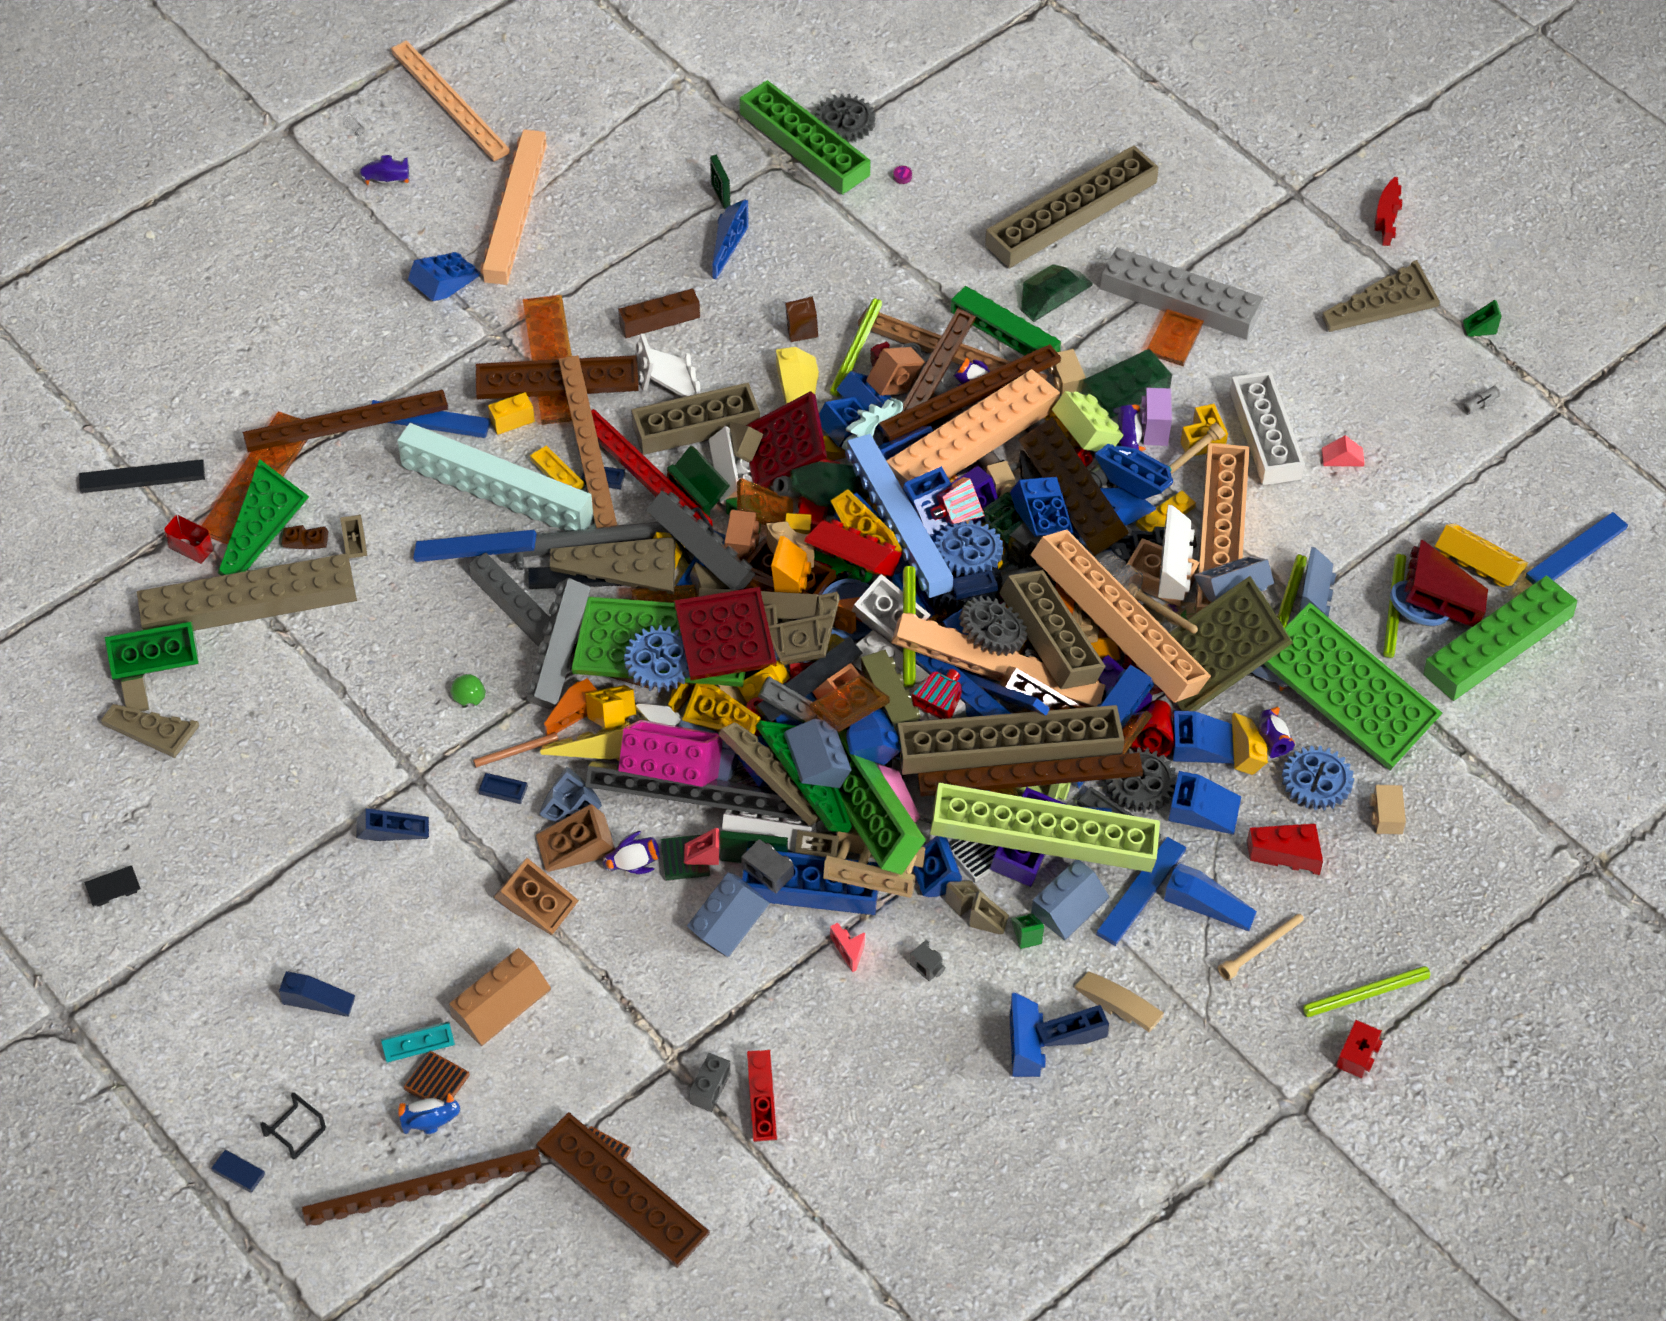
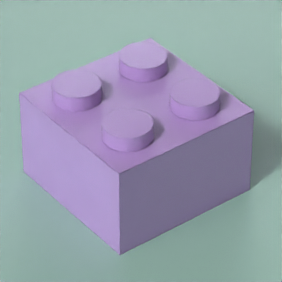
(1156, 416)

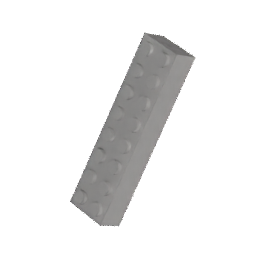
(1181, 291)

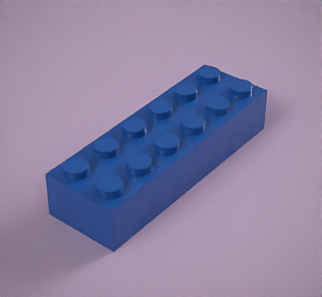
(812, 891)

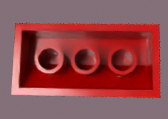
(855, 547)

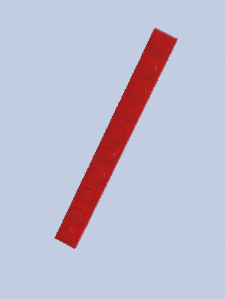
(637, 463)

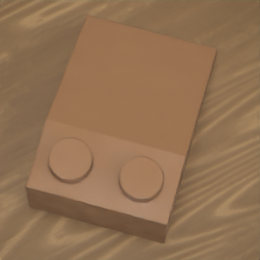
(575, 840)
(536, 897)

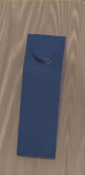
(390, 826)
(314, 994)
(1075, 1028)

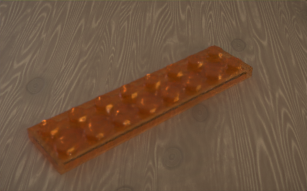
(548, 341)
(227, 509)

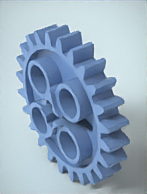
(969, 548)
(658, 658)
(1298, 770)

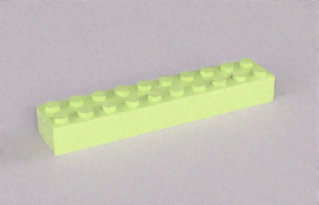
(1045, 827)

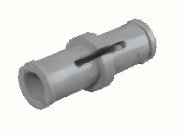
(1489, 395)

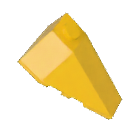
(716, 709)

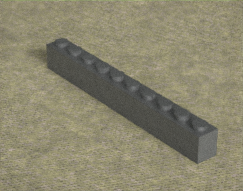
(714, 794)

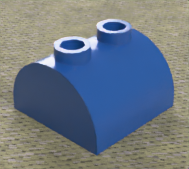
(938, 868)

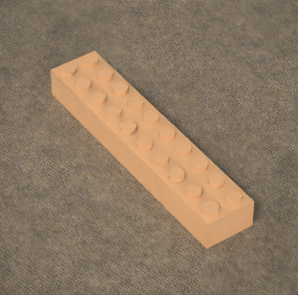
(978, 429)
(1222, 509)
(1120, 616)

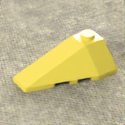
(796, 372)
(602, 745)

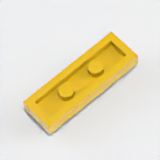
(555, 468)
(1158, 517)

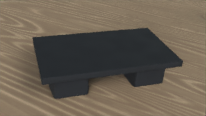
(112, 886)

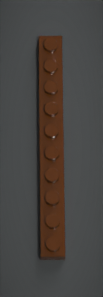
(967, 393)
(345, 420)
(1035, 773)
(427, 1185)

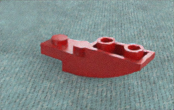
(1387, 211)
(761, 1096)

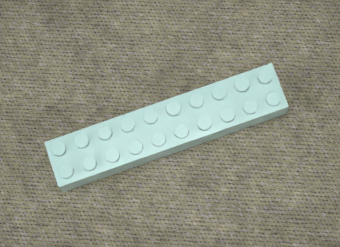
(495, 479)

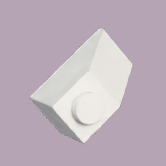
(657, 714)

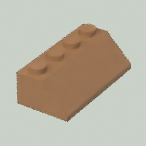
(499, 997)

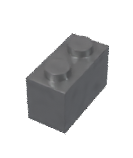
(768, 866)

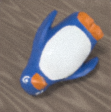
(428, 1114)

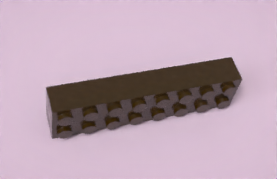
(1082, 496)

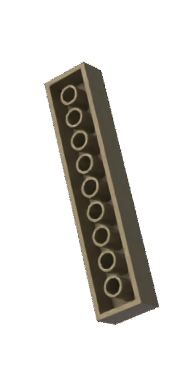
(1071, 206)
(249, 594)
(1009, 739)

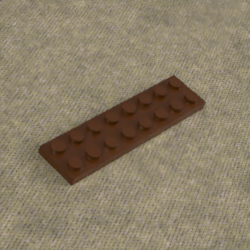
(545, 377)
(623, 1189)

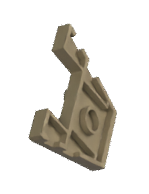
(806, 637)

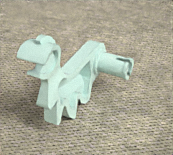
(870, 420)

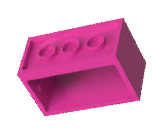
(670, 753)

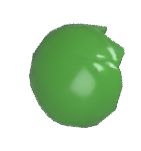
(467, 690)

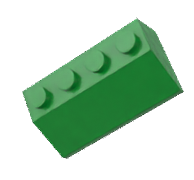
(152, 650)

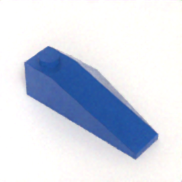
(731, 228)
(873, 738)
(1203, 895)

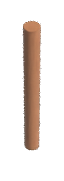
(516, 749)

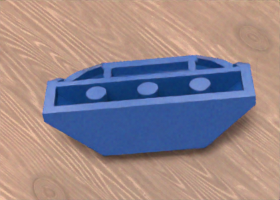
(1134, 470)

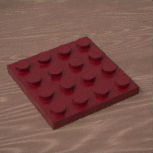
(789, 440)
(725, 633)

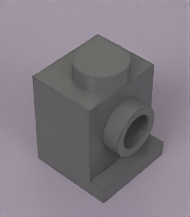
(927, 961)

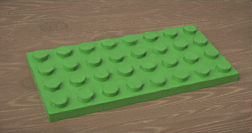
(609, 627)
(1352, 687)

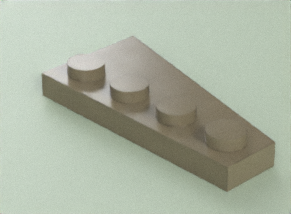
(151, 729)

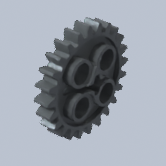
(847, 116)
(993, 626)
(1162, 779)

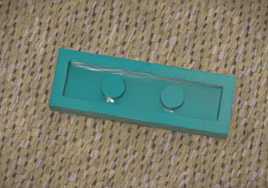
(417, 1041)

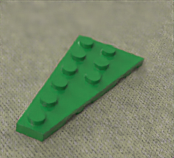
(264, 514)
(823, 799)

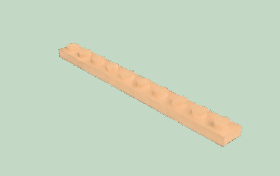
(450, 101)

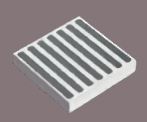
(974, 858)

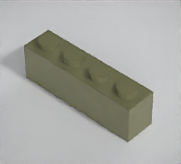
(881, 672)

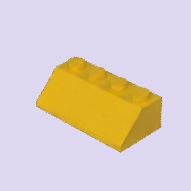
(1480, 554)

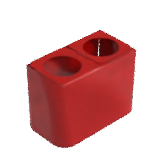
(192, 533)

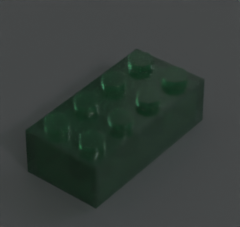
(1127, 381)

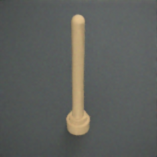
(1214, 433)
(1166, 612)
(1229, 969)

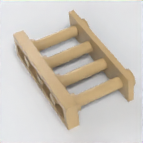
(867, 875)

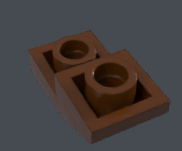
(300, 538)

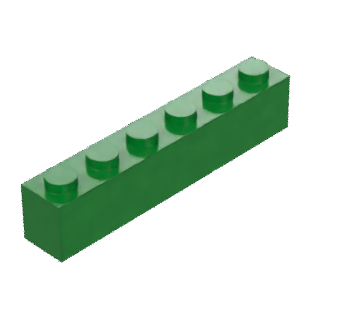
(1002, 323)

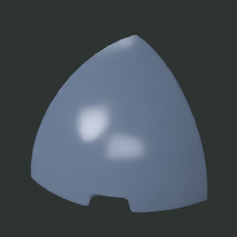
(568, 797)

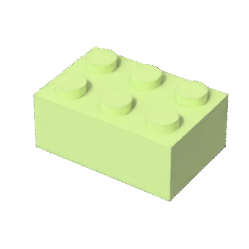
(1087, 421)

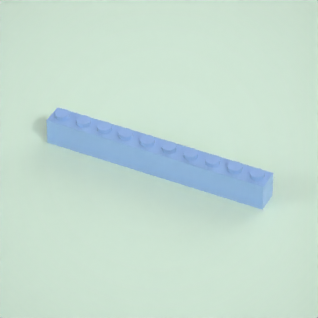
(899, 515)

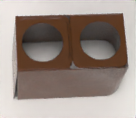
(801, 319)

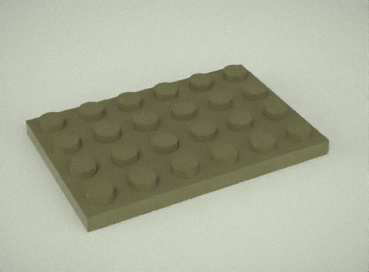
(1232, 639)

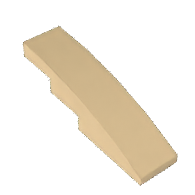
(1119, 1000)

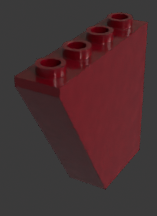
(1443, 586)

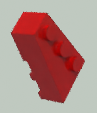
(1286, 845)

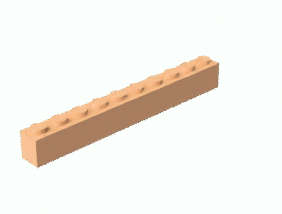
(514, 207)
(957, 650)

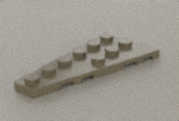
(1389, 297)
(627, 563)
(769, 768)

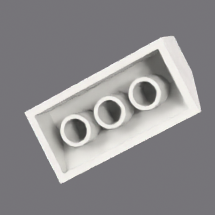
(727, 464)
(1175, 555)
(764, 825)

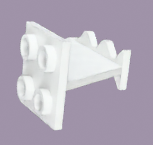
(666, 370)

